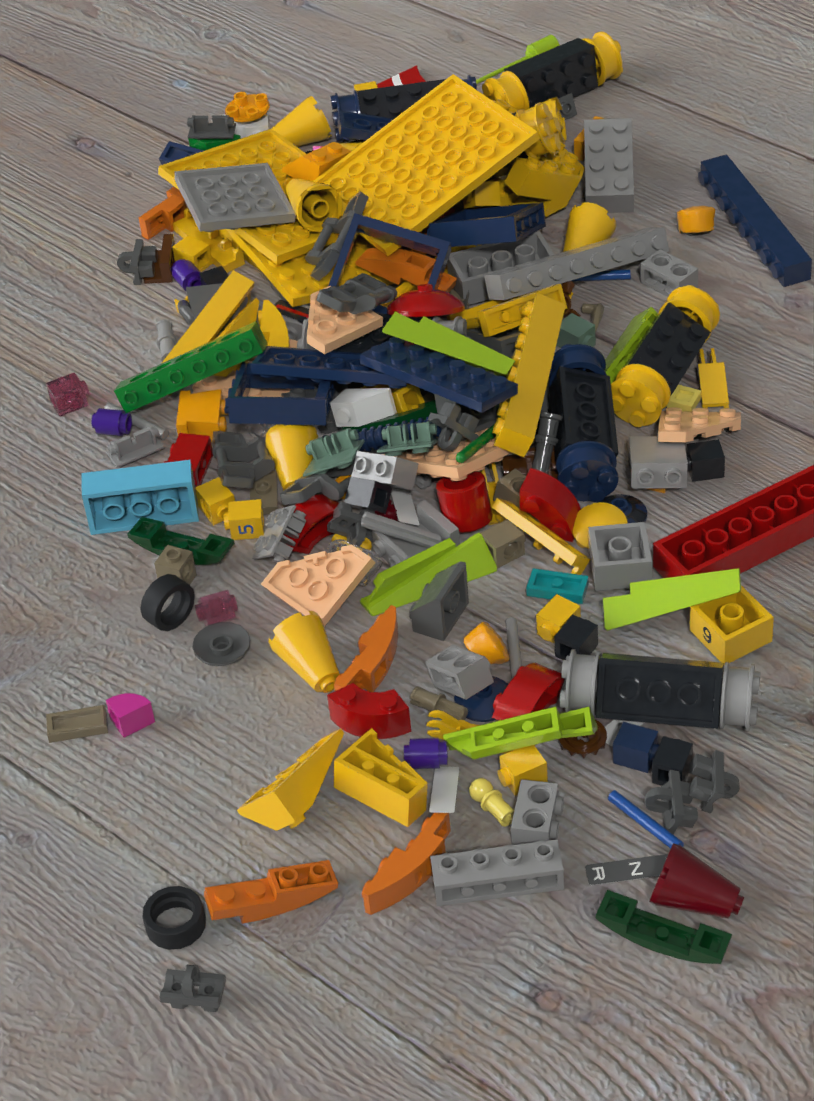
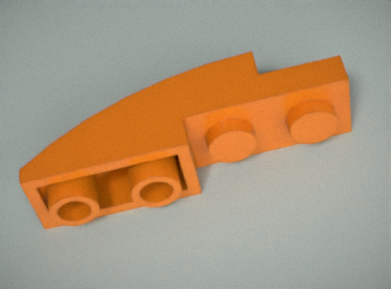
(163, 214)
(403, 266)
(376, 655)
(408, 869)
(278, 893)

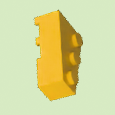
(380, 780)

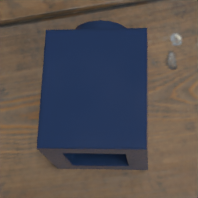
(635, 747)

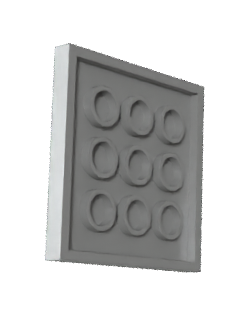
(234, 197)

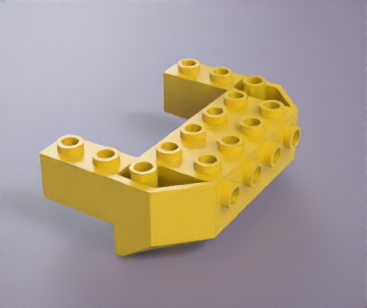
(545, 180)

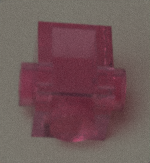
(67, 394)
(216, 607)

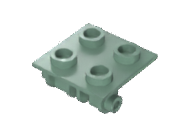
(397, 445)
(333, 451)

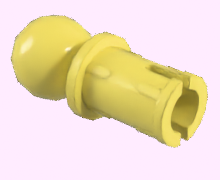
(491, 800)

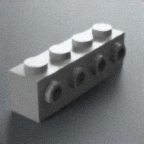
(497, 872)

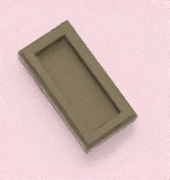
(77, 723)

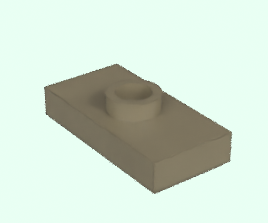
(266, 490)

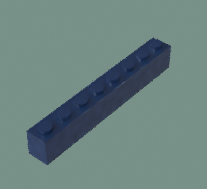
(755, 221)

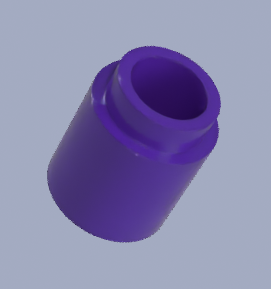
(186, 273)
(111, 422)
(426, 753)

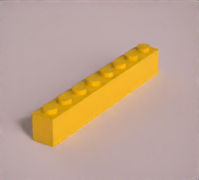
(531, 372)

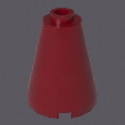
(695, 886)

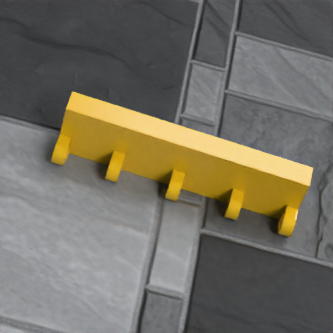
(221, 249)
(542, 535)

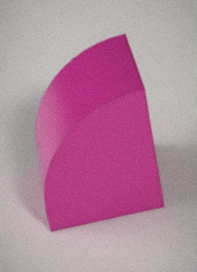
(130, 712)

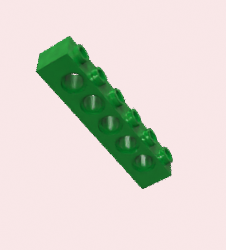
(191, 367)

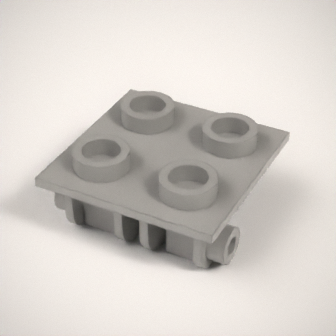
(278, 523)

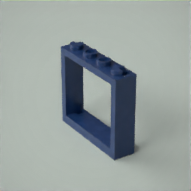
(489, 224)
(396, 235)
(277, 409)

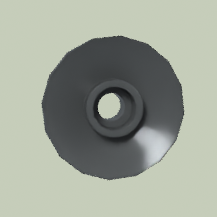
(221, 643)

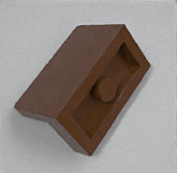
(165, 262)

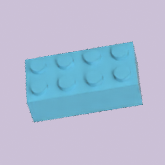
(122, 496)

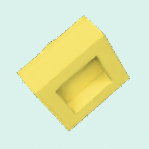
(685, 398)

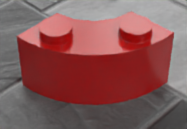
(549, 503)
(319, 512)
(529, 691)
(361, 710)

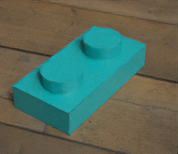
(549, 583)

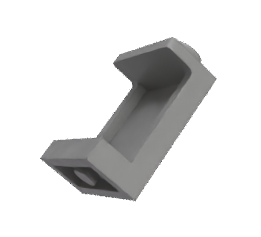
(657, 463)
(430, 519)

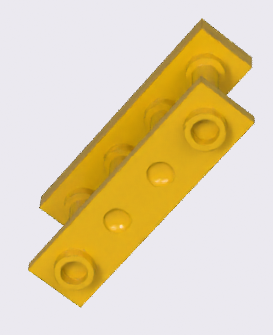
(503, 315)

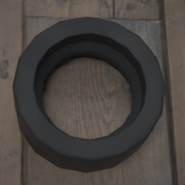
(157, 595)
(174, 898)

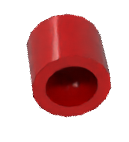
(465, 502)

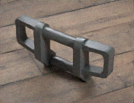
(327, 258)
(357, 295)
(233, 447)
(307, 486)

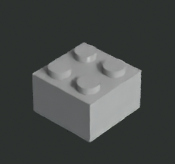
(619, 555)

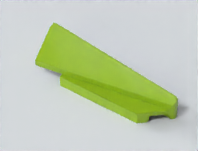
(446, 341)
(628, 342)
(407, 579)
(667, 595)
(521, 732)

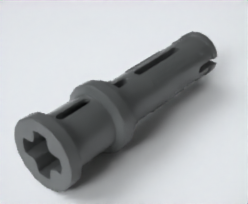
(546, 440)

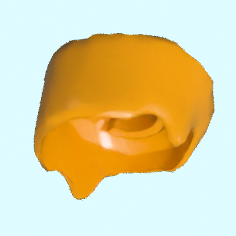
(696, 219)
(486, 642)

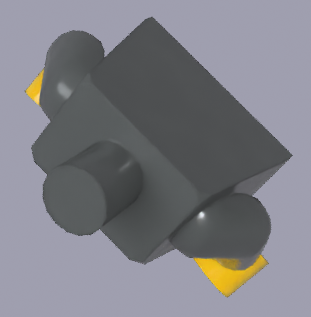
(197, 299)

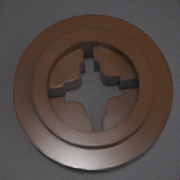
(595, 742)

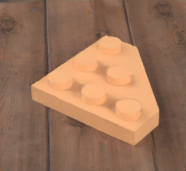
(333, 329)
(684, 425)
(319, 580)

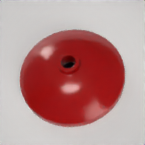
(425, 302)

